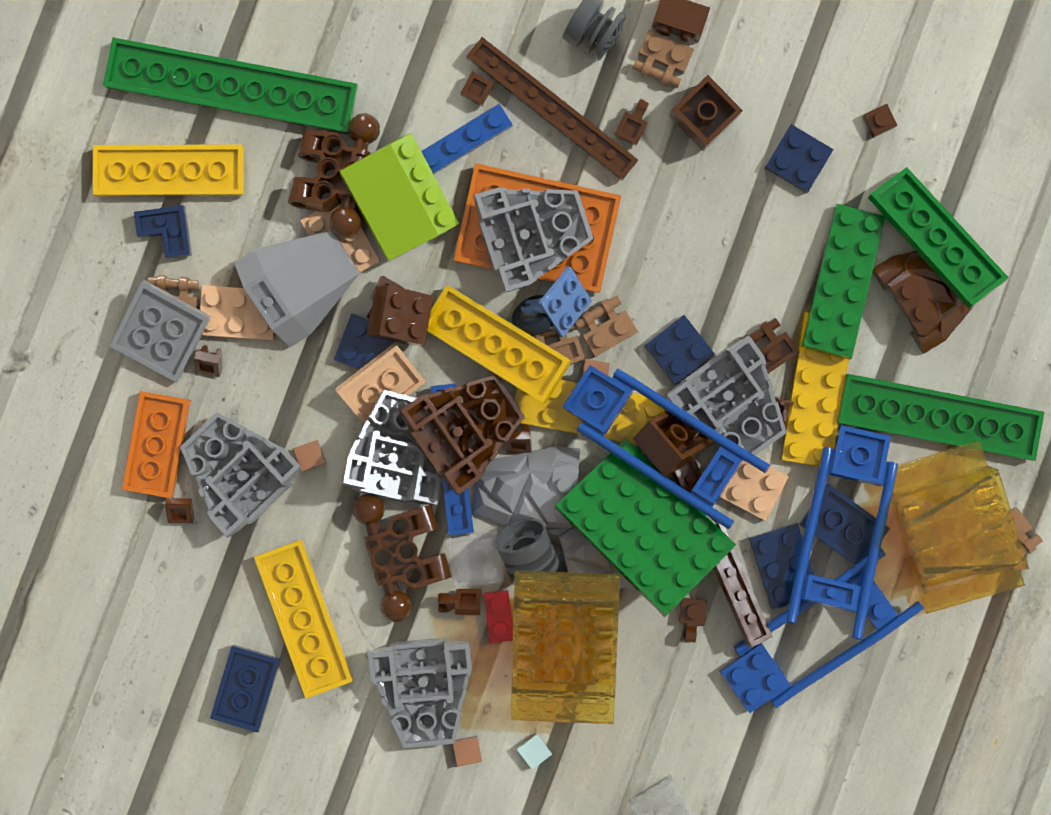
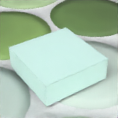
(534, 751)

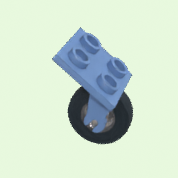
(555, 309)

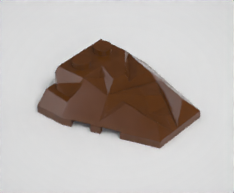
(922, 297)
(462, 428)

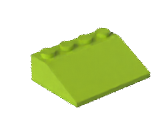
(399, 197)

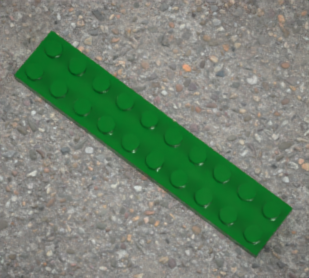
(230, 85)

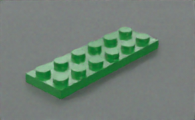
(938, 238)
(843, 281)

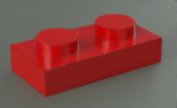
(498, 616)

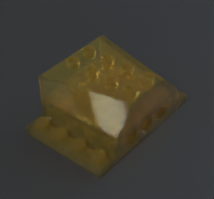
(957, 527)
(564, 646)

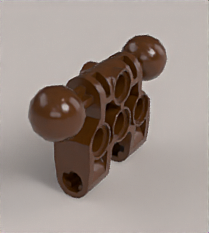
(317, 148)
(396, 604)

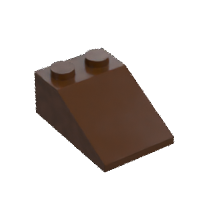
(670, 442)

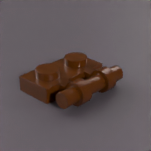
(778, 349)

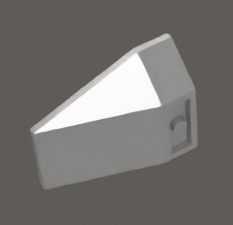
(297, 282)

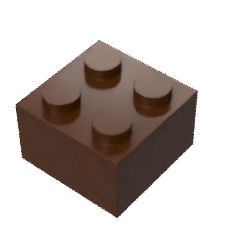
(705, 112)
(400, 315)

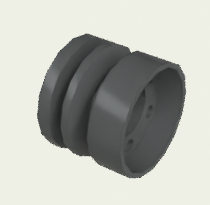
(594, 27)
(526, 547)

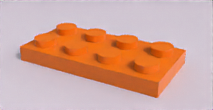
(156, 444)

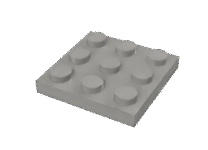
(160, 331)

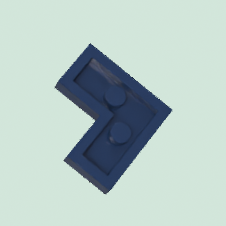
(171, 224)

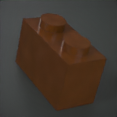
(681, 19)

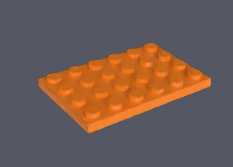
(587, 262)

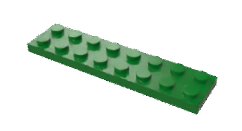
(940, 417)

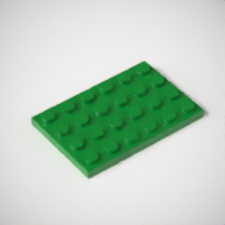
(644, 530)

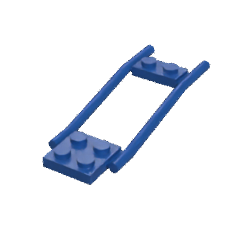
(601, 399)
(859, 458)
(758, 678)

